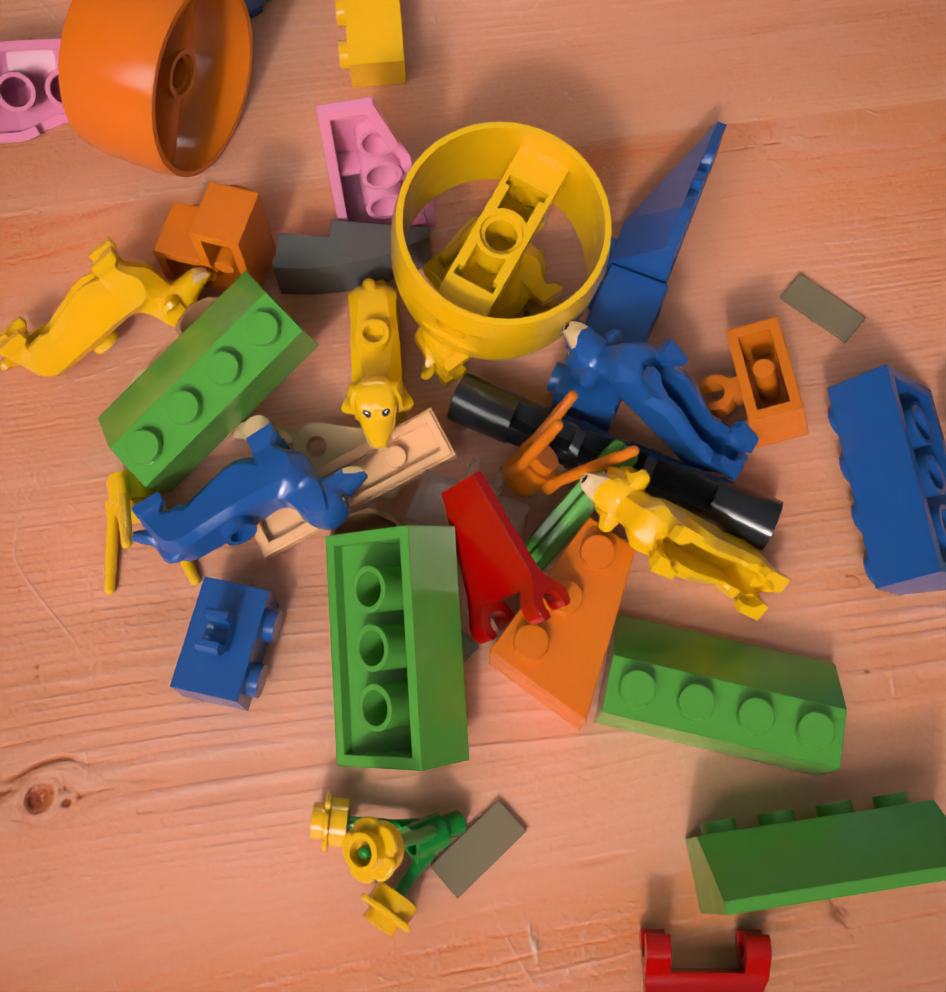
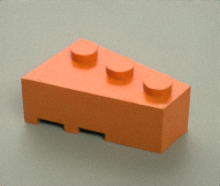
(565, 654)

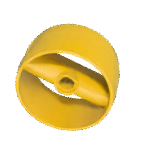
(533, 175)

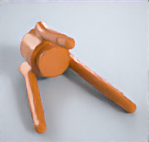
(536, 462)

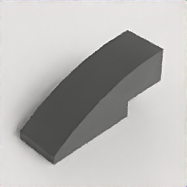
(344, 258)

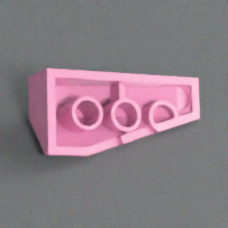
(29, 89)
(365, 163)

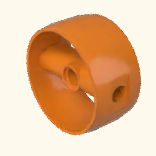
(156, 78)

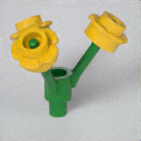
(377, 849)

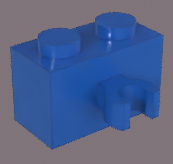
(227, 644)

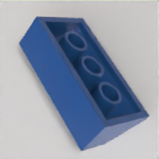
(896, 477)

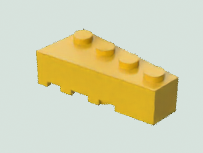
(373, 42)

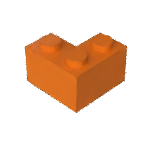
(221, 233)

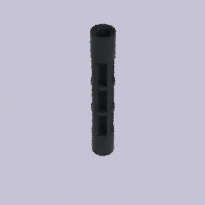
(718, 500)

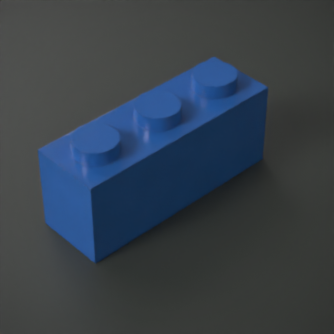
(623, 303)

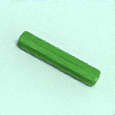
(567, 517)

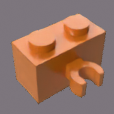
(762, 383)

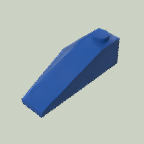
(660, 223)

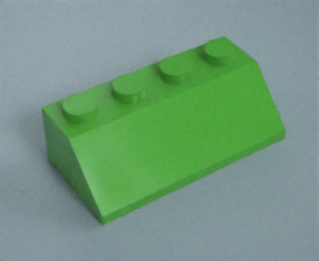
(204, 385)
(397, 648)
(723, 696)
(818, 857)

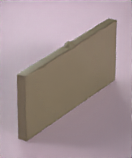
(822, 308)
(478, 849)

